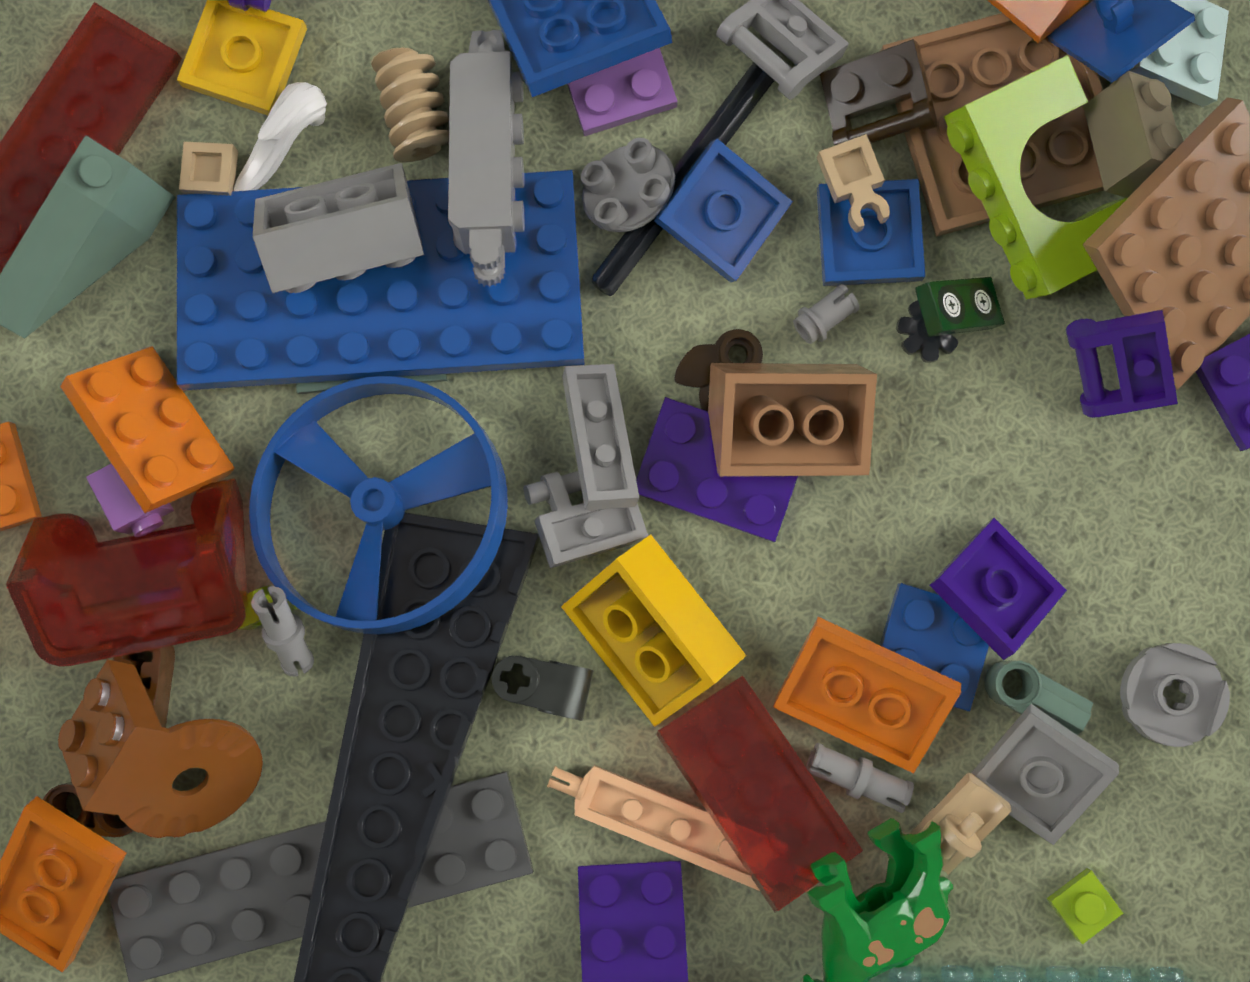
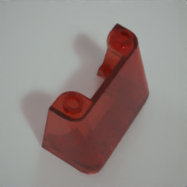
(132, 592)

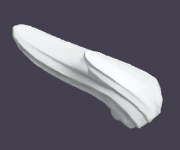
(292, 112)

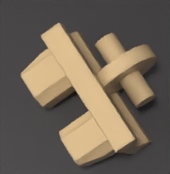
(965, 819)

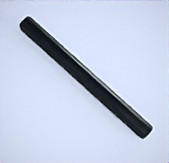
(721, 127)

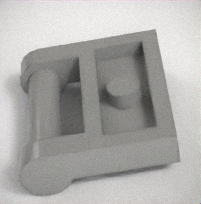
(793, 31)

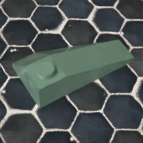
(82, 231)

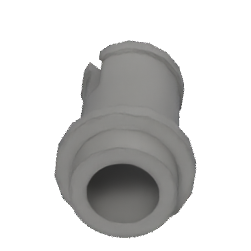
(824, 315)

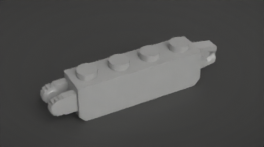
(483, 154)

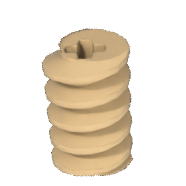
(409, 103)

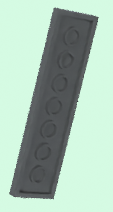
(263, 887)

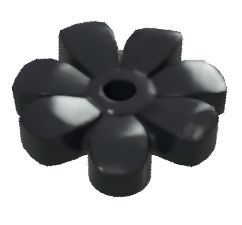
(919, 337)

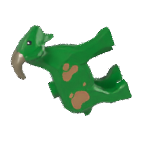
(891, 918)

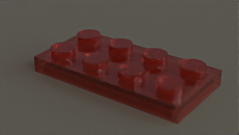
(757, 791)

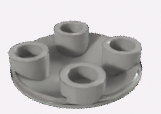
(627, 186)

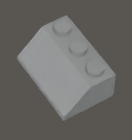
(336, 229)

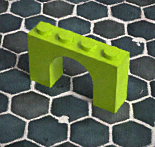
(991, 141)

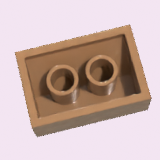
(791, 419)

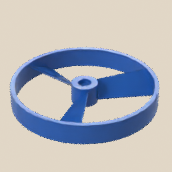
(378, 503)

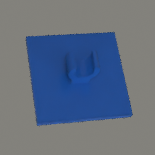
(1119, 33)

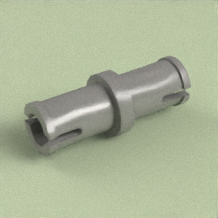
(282, 631)
(860, 778)

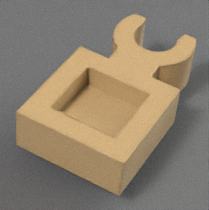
(852, 175)

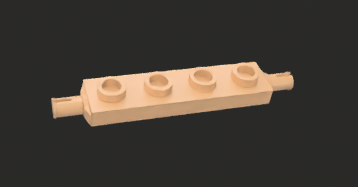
(652, 819)

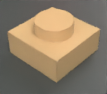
(208, 168)

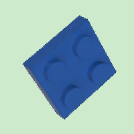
(723, 210)
(880, 251)
(935, 636)

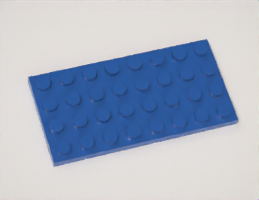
(388, 319)

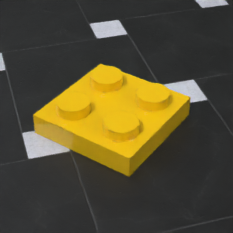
(242, 55)

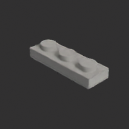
(600, 437)

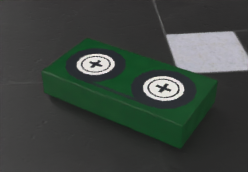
(959, 306)

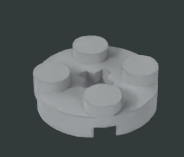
(1199, 679)

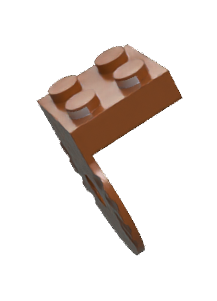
(128, 761)

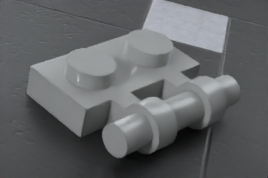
(577, 533)

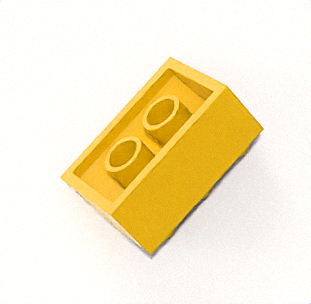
(653, 630)

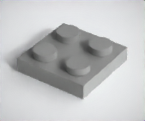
(1045, 773)

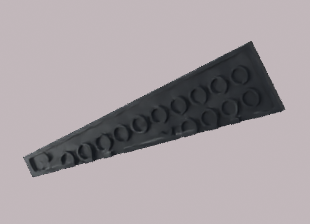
(404, 739)

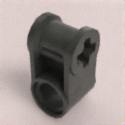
(552, 689)

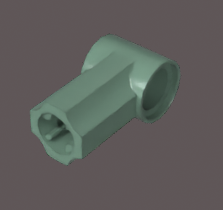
(1042, 692)

